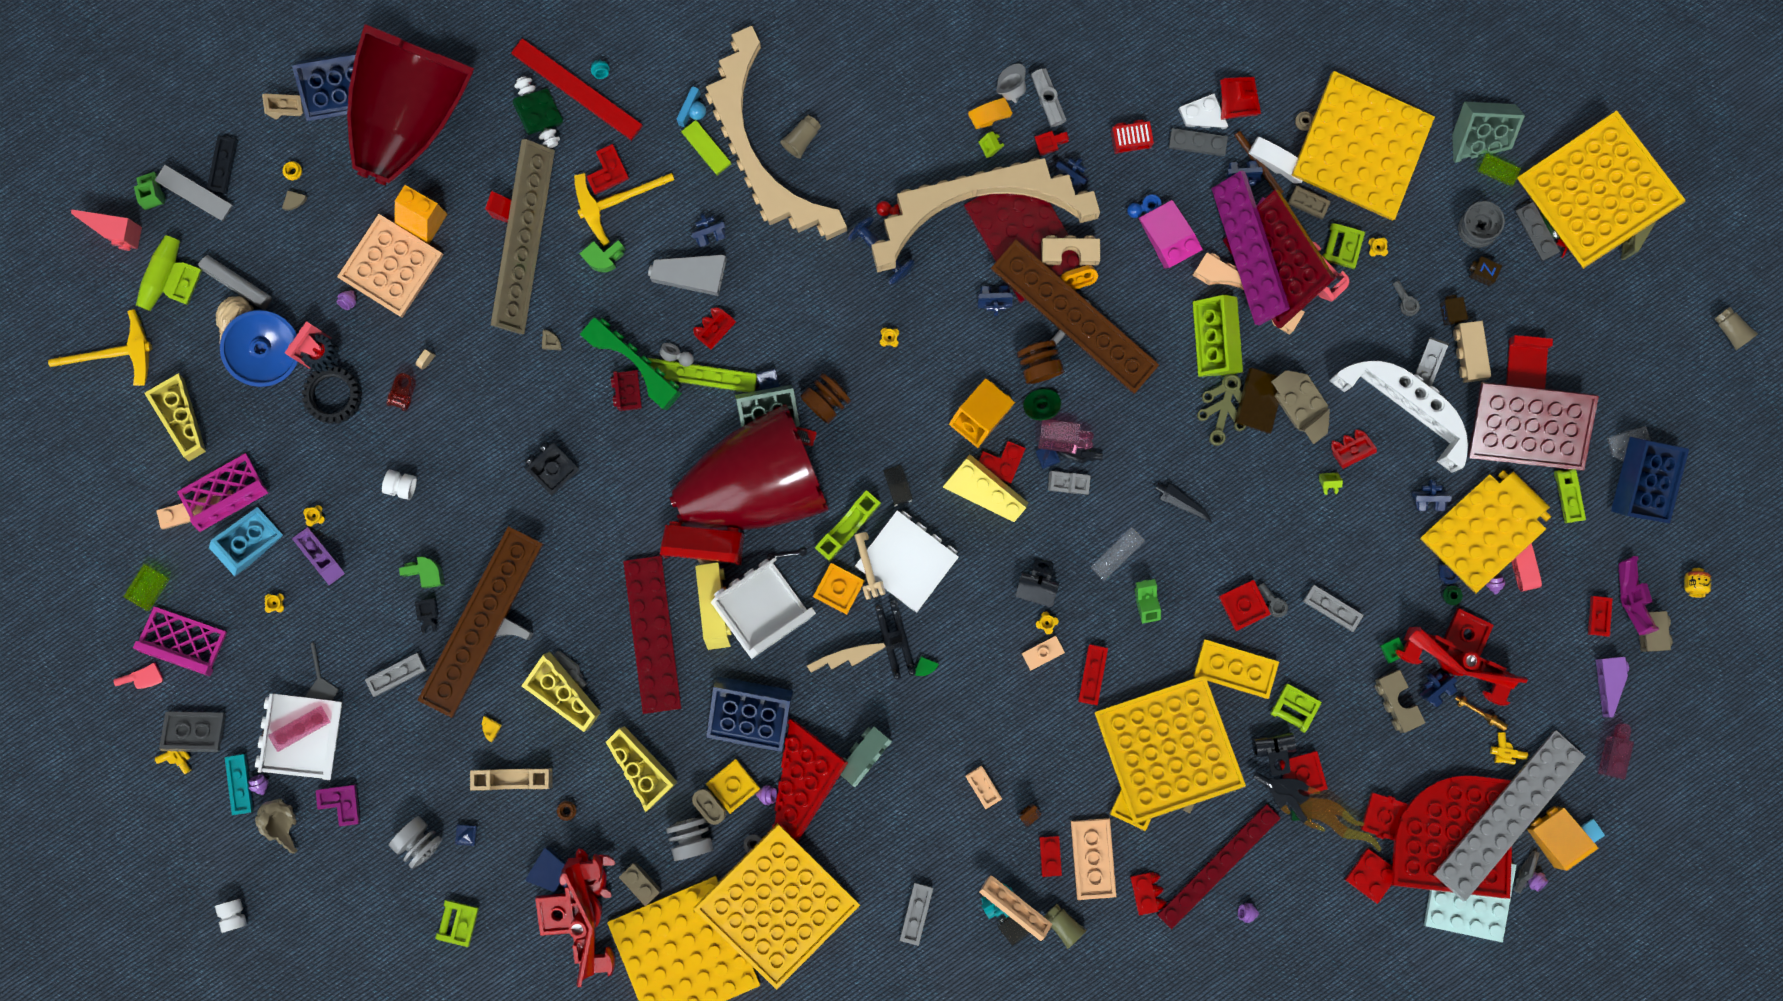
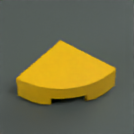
(490, 728)

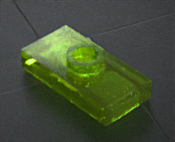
(1499, 169)

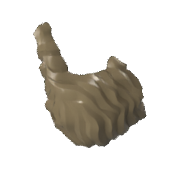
(275, 821)

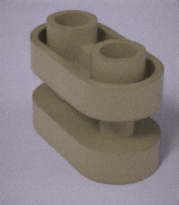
(709, 806)

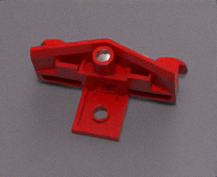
(1462, 656)
(580, 916)

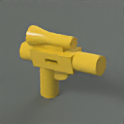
(1505, 752)
(175, 757)

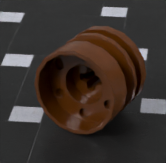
(1040, 362)
(825, 398)

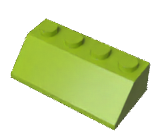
(1217, 336)

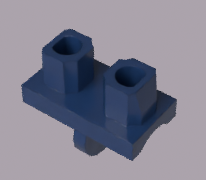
(1252, 171)
(1078, 179)
(700, 234)
(995, 301)
(1431, 493)
(1436, 686)

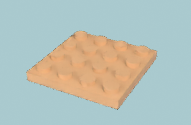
(390, 265)

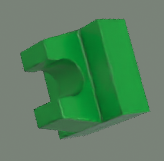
(1389, 649)

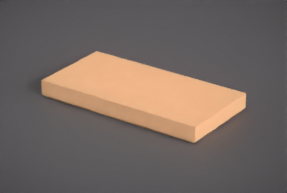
(1093, 859)

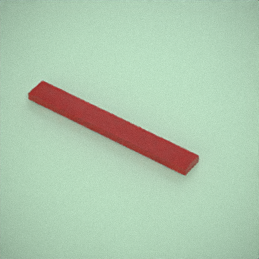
(576, 89)

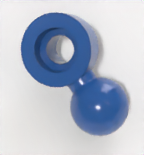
(1135, 210)

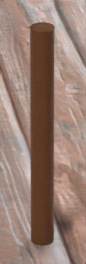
(1267, 175)

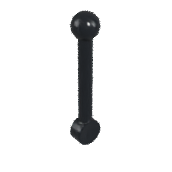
(802, 552)

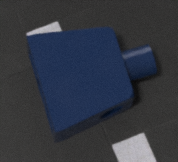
(547, 870)

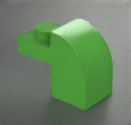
(149, 191)
(600, 260)
(429, 570)
(1147, 601)

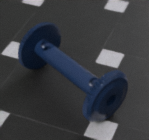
(861, 230)

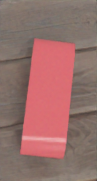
(1526, 570)

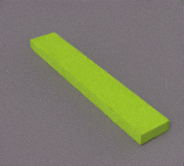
(707, 376)

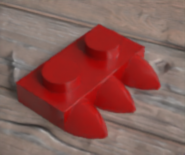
(714, 328)
(1353, 449)
(1146, 892)

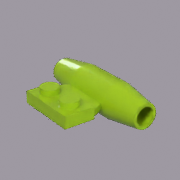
(166, 276)

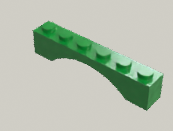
(659, 388)

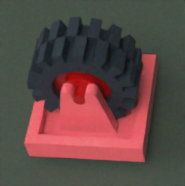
(313, 348)

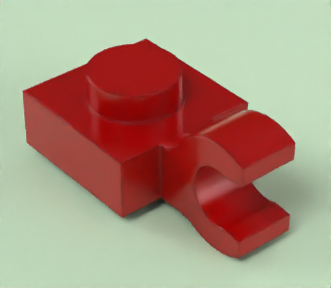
(1048, 142)

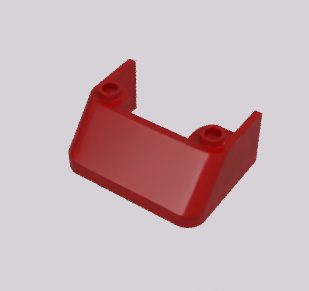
(702, 543)

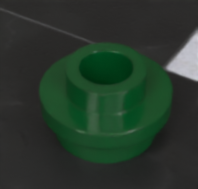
(1446, 595)

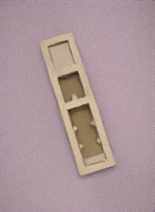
(853, 654)

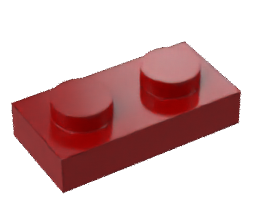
(1600, 616)
(1050, 856)

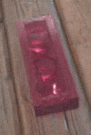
(299, 728)

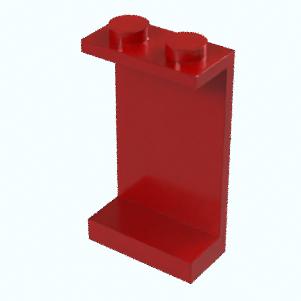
(1527, 361)

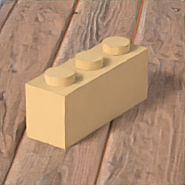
(1472, 351)

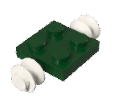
(537, 111)

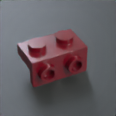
(627, 390)

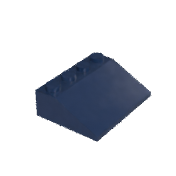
(324, 84)
(1649, 480)
(749, 713)

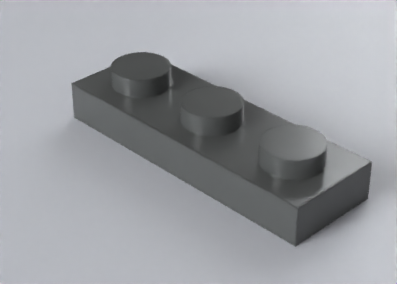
(1198, 142)
(1537, 231)

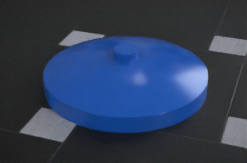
(256, 347)

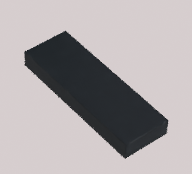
(222, 164)

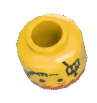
(1697, 583)

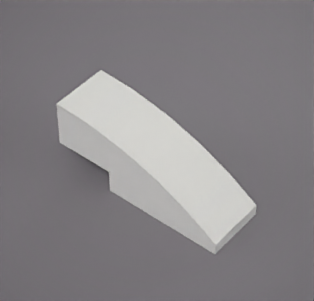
(1275, 158)

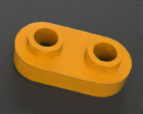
(1079, 278)

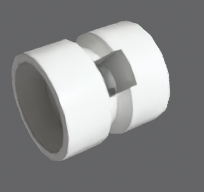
(395, 484)
(230, 915)

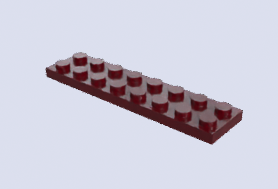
(652, 635)

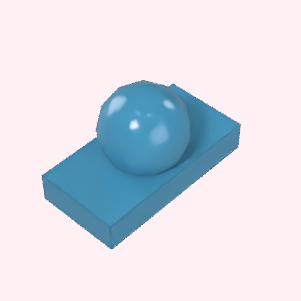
(691, 108)

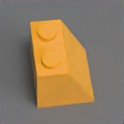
(418, 214)
(981, 413)
(1561, 838)

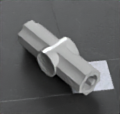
(1044, 87)

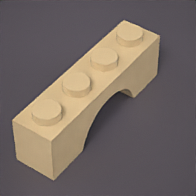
(511, 779)

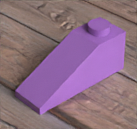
(318, 556)
(1611, 679)

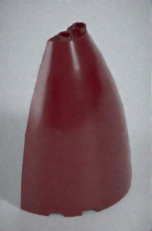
(398, 102)
(751, 479)

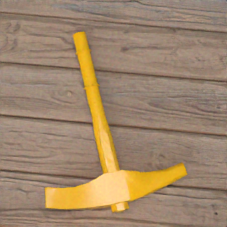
(591, 209)
(136, 348)

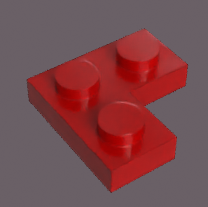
(612, 172)
(1005, 466)

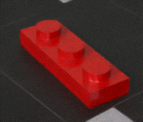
(1093, 674)

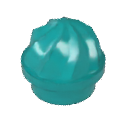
(600, 69)

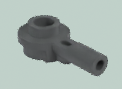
(1409, 305)
(1277, 606)

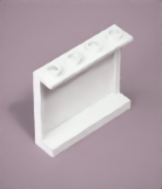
(909, 560)
(760, 608)
(310, 755)

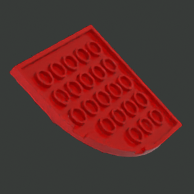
(1436, 825)

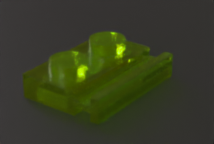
(146, 587)

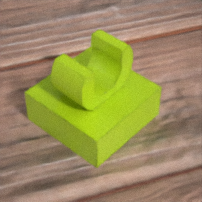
(990, 144)
(1330, 480)

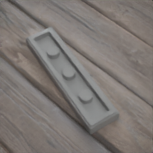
(193, 193)

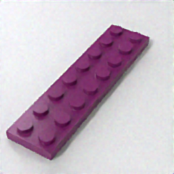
(1250, 248)

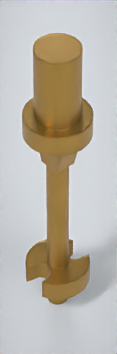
(1492, 719)

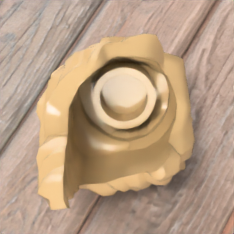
(229, 310)

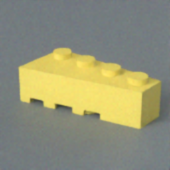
(176, 412)
(984, 488)
(714, 628)
(561, 693)
(640, 767)

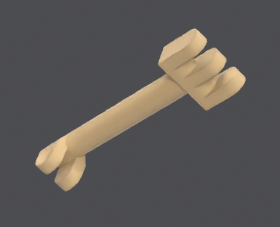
(872, 585)

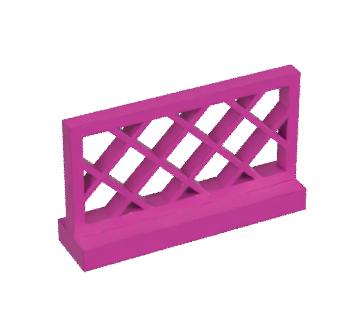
(228, 503)
(175, 657)

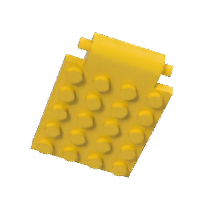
(1488, 529)

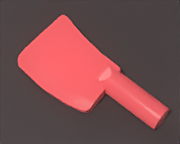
(143, 678)

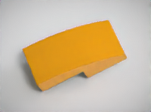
(990, 112)

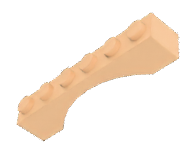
(1214, 271)

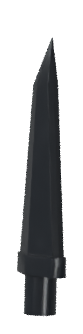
(1175, 497)

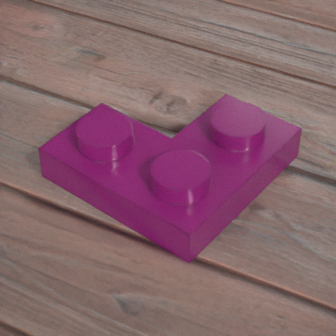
(344, 799)

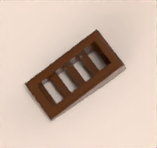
(1029, 815)

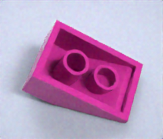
(1170, 234)

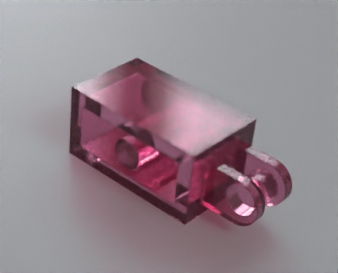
(1063, 436)
(1617, 753)

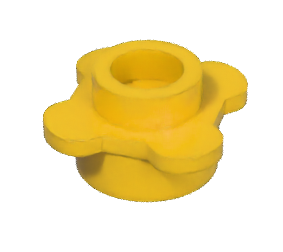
(1382, 242)
(889, 332)
(308, 512)
(269, 599)
(1052, 622)

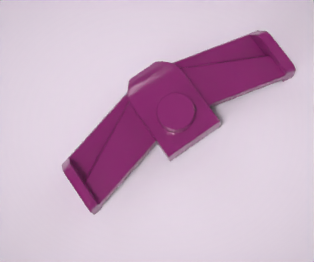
(1635, 597)

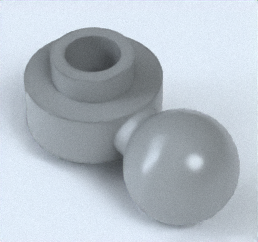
(671, 352)

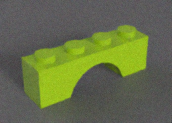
(848, 526)

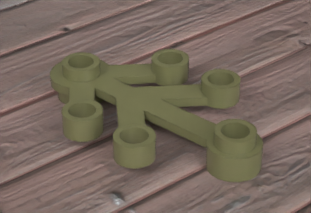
(1225, 406)

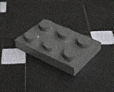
(192, 731)

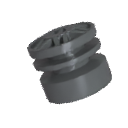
(1485, 215)

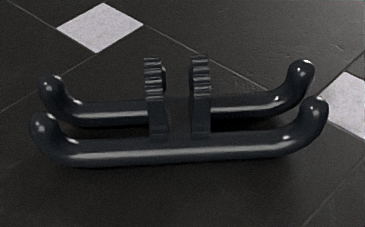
(895, 640)

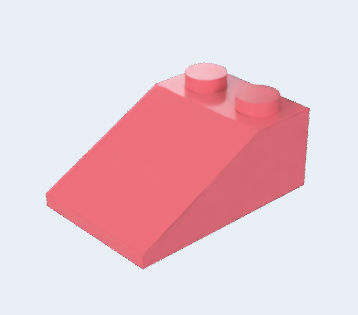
(118, 230)

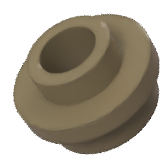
(1304, 126)

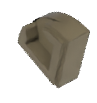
(293, 200)
(550, 341)

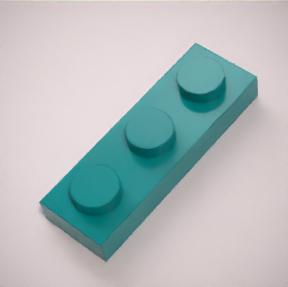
(238, 784)

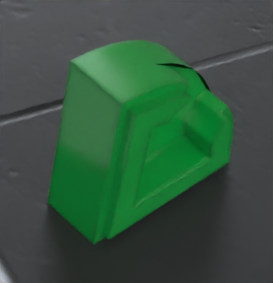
(925, 667)

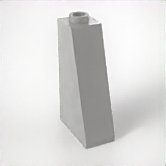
(690, 273)

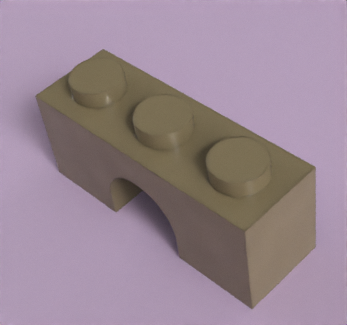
(1389, 687)

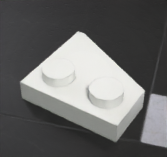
(1203, 113)

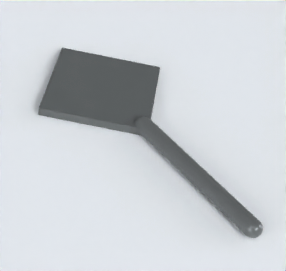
(321, 688)

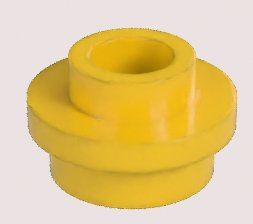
(288, 167)

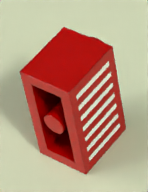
(1132, 136)

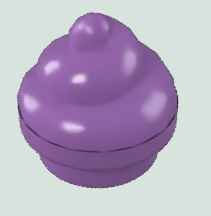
(346, 299)
(1496, 584)
(258, 784)
(767, 795)
(1538, 881)
(1247, 912)

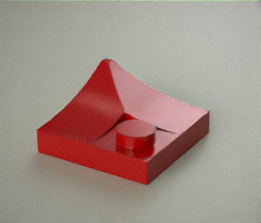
(1239, 98)

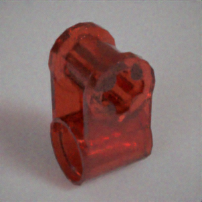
(401, 393)

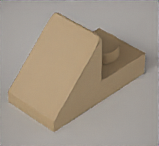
(278, 105)

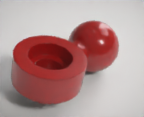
(884, 209)

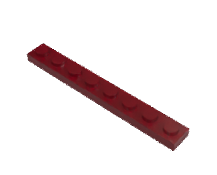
(1218, 866)

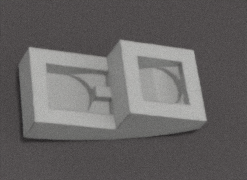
(1069, 482)

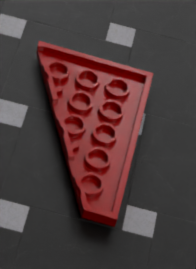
(806, 779)

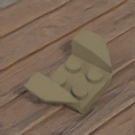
(1302, 404)

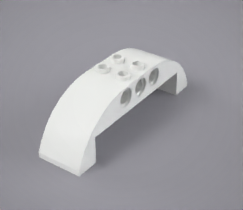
(1441, 419)

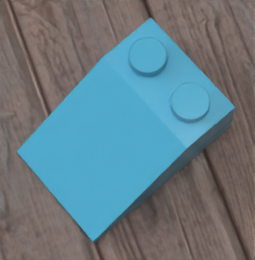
(245, 541)

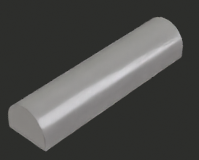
(235, 282)

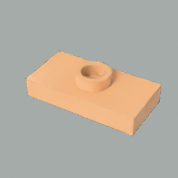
(1043, 653)
(983, 787)

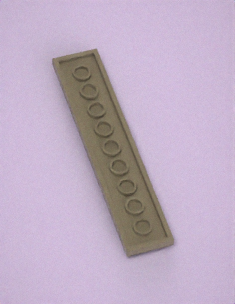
(522, 237)

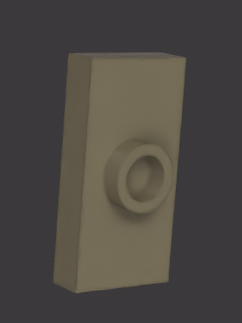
(1309, 202)

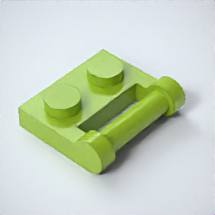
(1349, 247)
(1299, 702)
(463, 923)

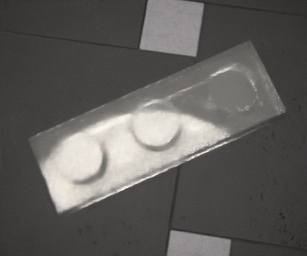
(1117, 554)

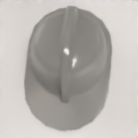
(1012, 82)

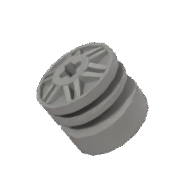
(689, 839)
(415, 842)

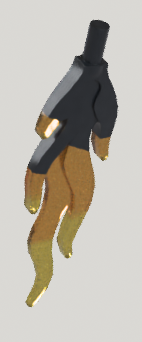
(1306, 807)

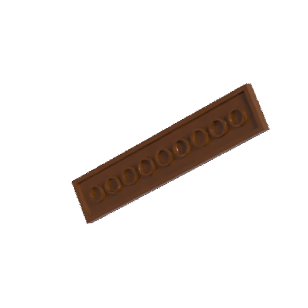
(1074, 316)
(480, 622)

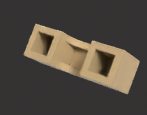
(1087, 249)

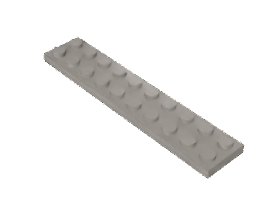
(1509, 815)

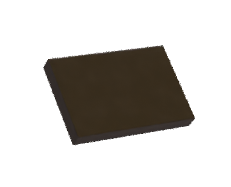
(1258, 402)

